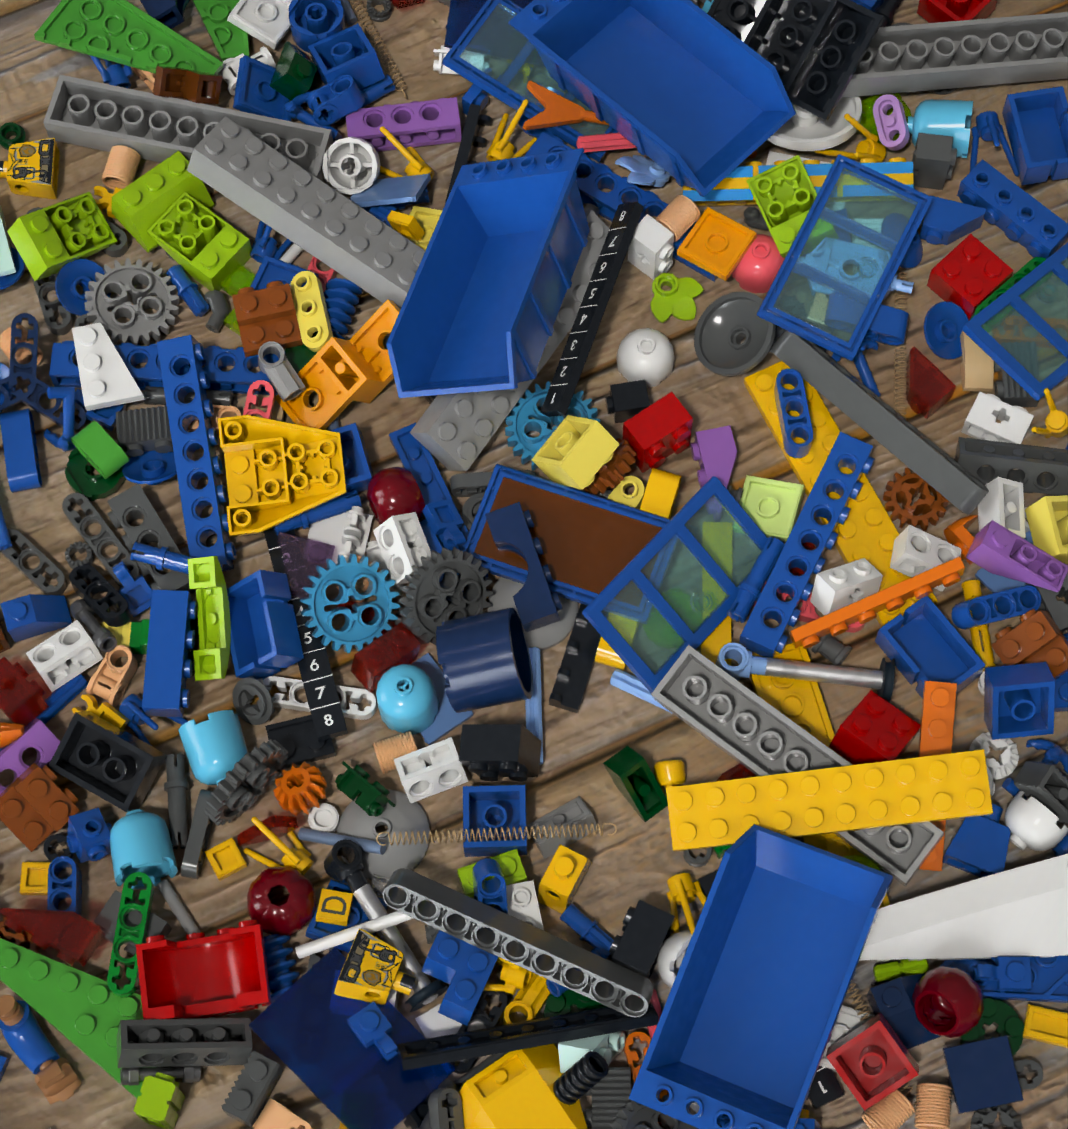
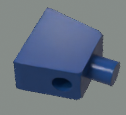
(980, 845)

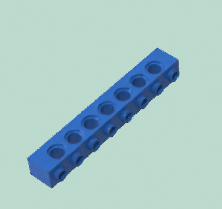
(621, 191)
(172, 356)
(65, 370)
(845, 453)

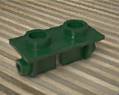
(372, 796)

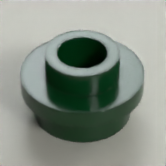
(11, 129)

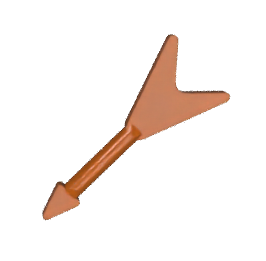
(557, 110)

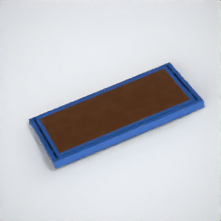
(580, 533)

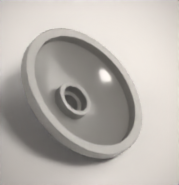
(545, 636)
(402, 818)

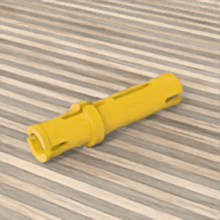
(972, 590)

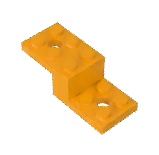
(345, 372)

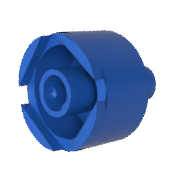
(315, 20)

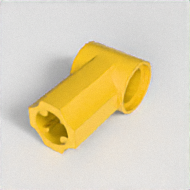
(528, 1001)

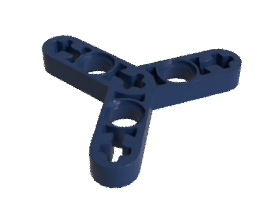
(27, 372)

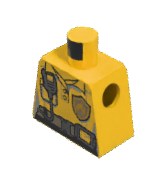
(33, 168)
(562, 878)
(372, 971)

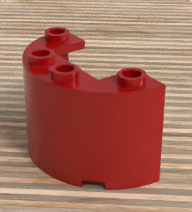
(204, 973)

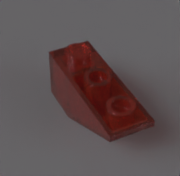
(62, 930)

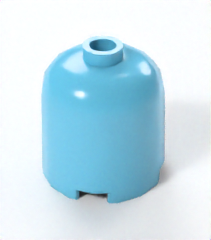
(945, 119)
(403, 708)
(213, 745)
(141, 845)

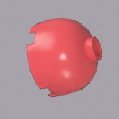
(759, 265)

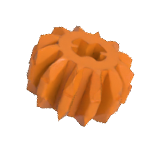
(300, 788)

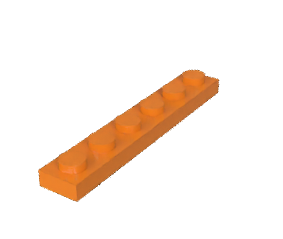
(889, 599)
(936, 739)

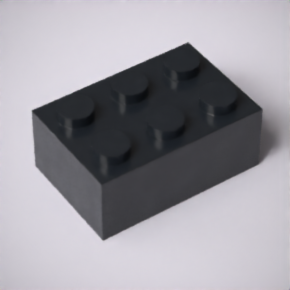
(107, 761)

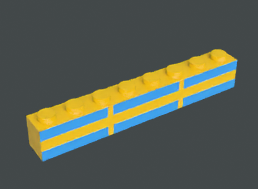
(736, 192)

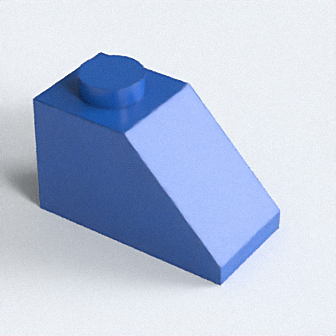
(949, 221)
(35, 615)

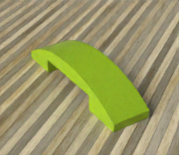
(213, 618)

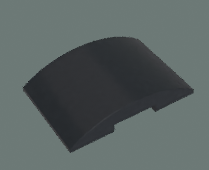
(807, 41)

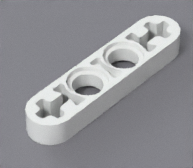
(295, 685)

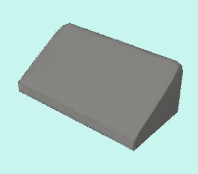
(570, 813)

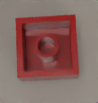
(955, 10)
(968, 275)
(658, 432)
(874, 732)
(872, 1061)

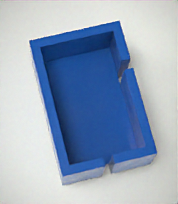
(1035, 134)
(263, 625)
(929, 647)

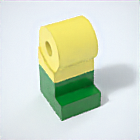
(132, 635)

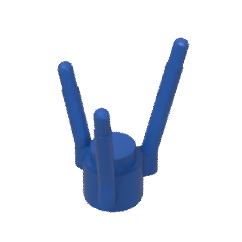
(114, 74)
(990, 130)
(266, 245)
(132, 709)

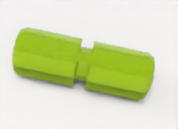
(895, 970)

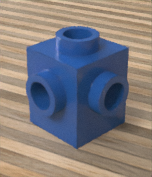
(88, 835)

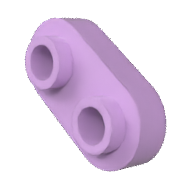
(891, 124)

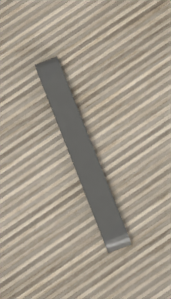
(881, 421)
(527, 955)

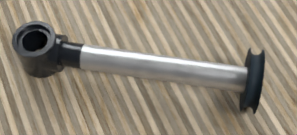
(352, 875)

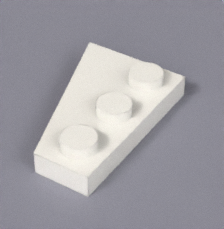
(101, 370)

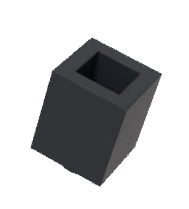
(627, 400)

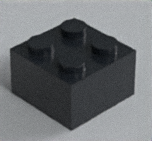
(500, 751)
(642, 939)

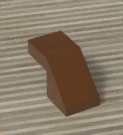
(187, 84)

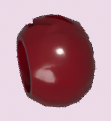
(394, 493)
(289, 916)
(949, 1001)

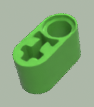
(100, 449)

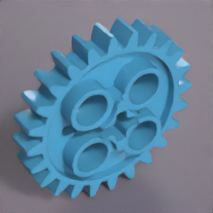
(520, 424)
(345, 575)

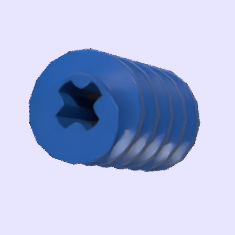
(339, 299)
(278, 966)

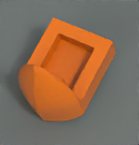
(959, 536)

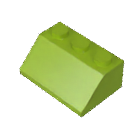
(153, 193)

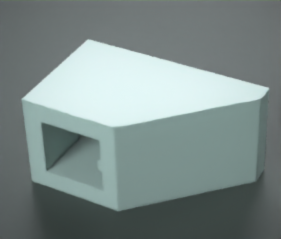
(606, 1045)

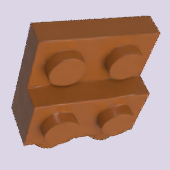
(266, 317)
(1033, 642)
(36, 806)

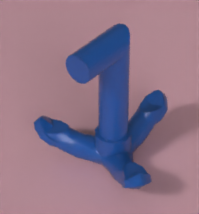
(293, 110)
(862, 366)
(68, 395)
(1052, 756)

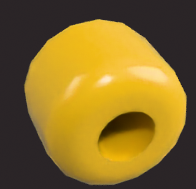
(670, 772)

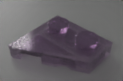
(301, 559)

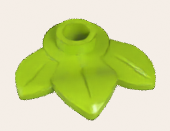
(677, 301)

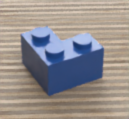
(463, 968)

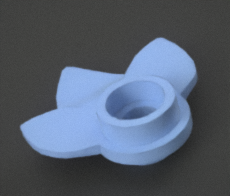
(643, 171)

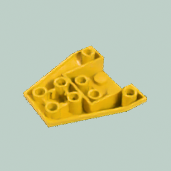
(277, 471)
(519, 1094)

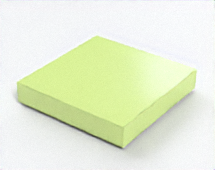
(772, 505)

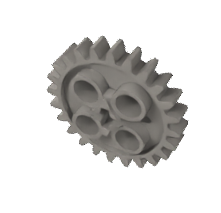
(122, 281)

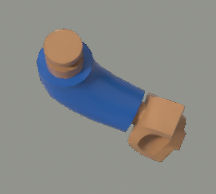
(30, 1044)

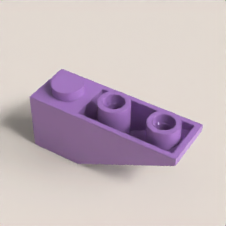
(715, 453)
(1015, 558)

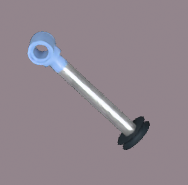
(878, 679)

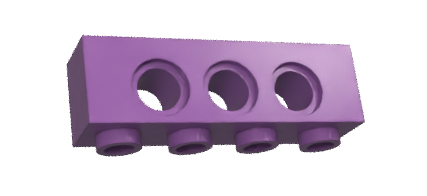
(410, 123)
(35, 736)

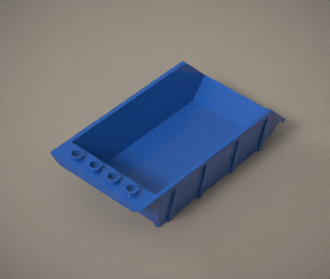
(662, 80)
(491, 277)
(760, 984)

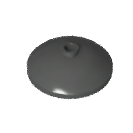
(722, 330)

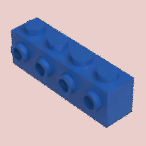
(1013, 211)
(168, 653)

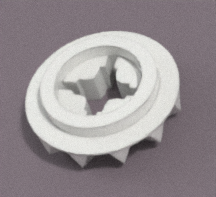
(1007, 759)

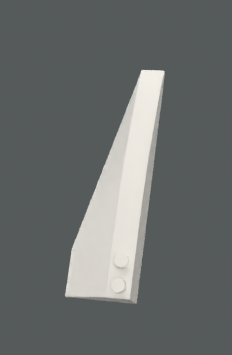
(988, 917)

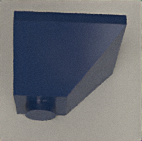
(896, 1005)

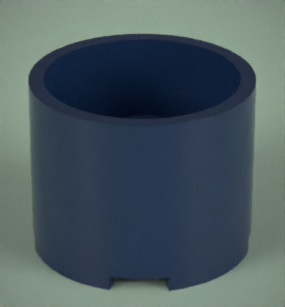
(484, 660)

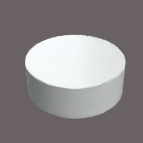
(324, 818)

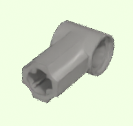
(281, 372)

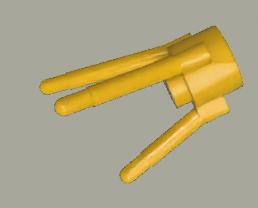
(502, 148)
(865, 149)
(415, 167)
(1055, 421)
(294, 858)
(682, 893)
(514, 977)

